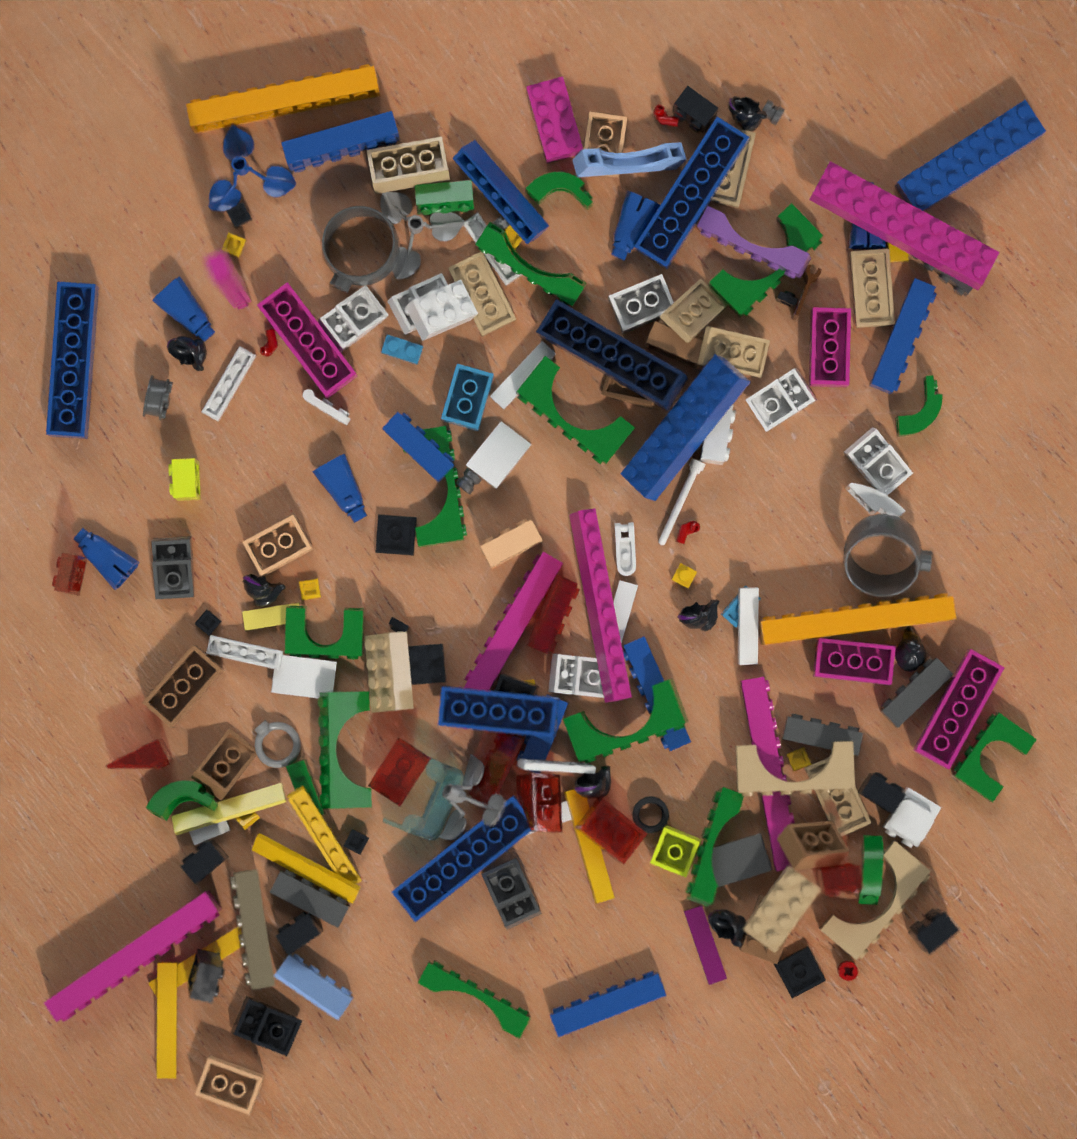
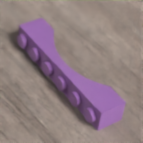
(788, 259)

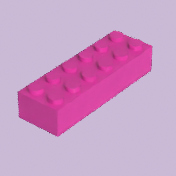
(307, 340)
(958, 709)

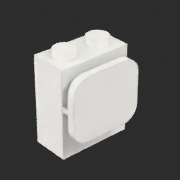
(912, 818)

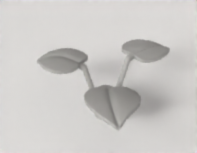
(443, 225)
(456, 794)

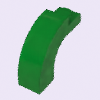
(556, 182)
(913, 424)
(175, 793)
(871, 869)

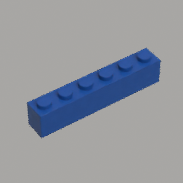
(500, 192)
(903, 335)
(648, 674)
(607, 1004)

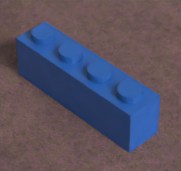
(418, 447)
(539, 746)

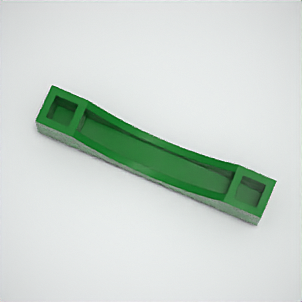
(496, 242)
(703, 883)
(438, 979)

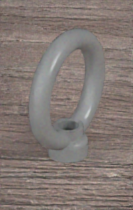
(263, 729)

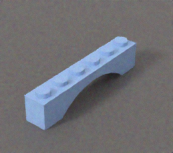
(599, 162)

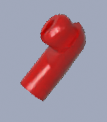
(663, 118)
(271, 345)
(687, 529)

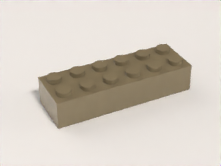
(254, 931)

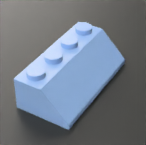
(314, 986)

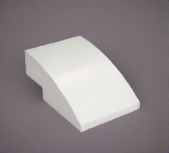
(400, 301)
(353, 318)
(781, 399)
(498, 455)
(878, 462)
(874, 500)
(575, 676)
(303, 677)

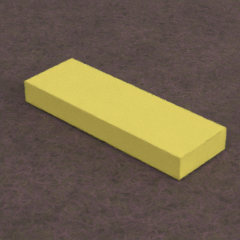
(265, 617)

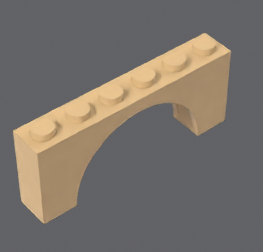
(836, 774)
(907, 875)

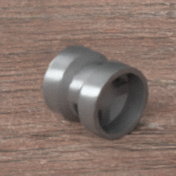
(773, 112)
(468, 481)

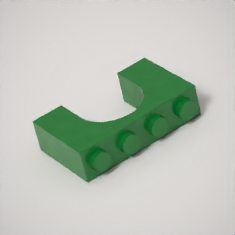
(299, 642)
(970, 769)

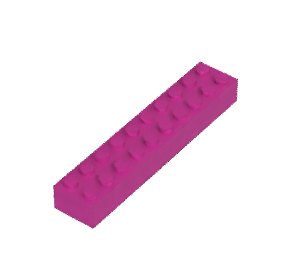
(904, 226)
(127, 960)

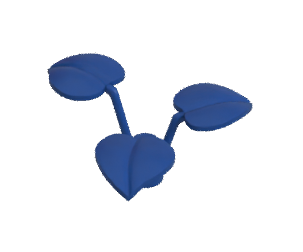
(235, 147)

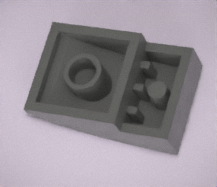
(173, 567)
(740, 860)
(511, 893)

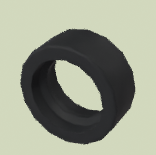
(665, 814)

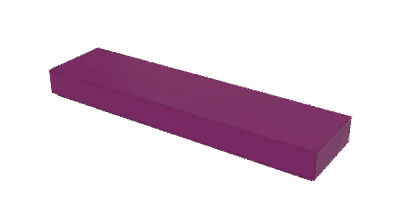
(705, 944)

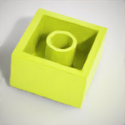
(185, 479)
(676, 851)

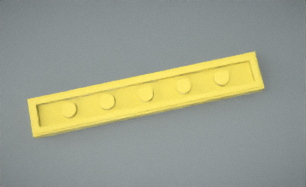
(229, 809)

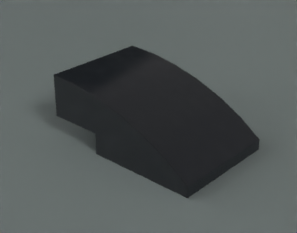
(266, 1026)

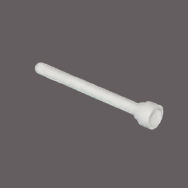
(695, 468)

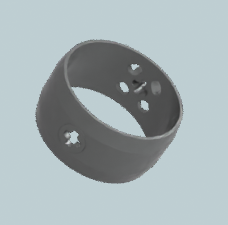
(344, 281)
(890, 584)

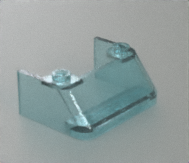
(438, 808)

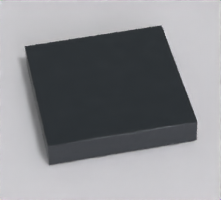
(396, 535)
(799, 972)

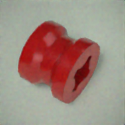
(846, 968)

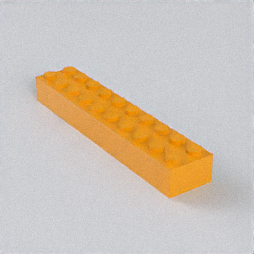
(283, 99)
(857, 620)

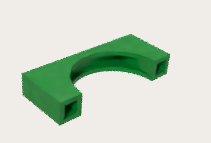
(741, 293)
(599, 442)
(447, 525)
(591, 742)
(336, 788)

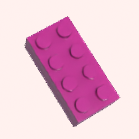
(554, 119)
(830, 347)
(854, 661)

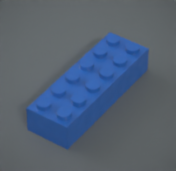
(340, 141)
(498, 711)

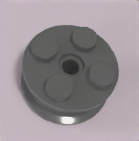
(157, 398)

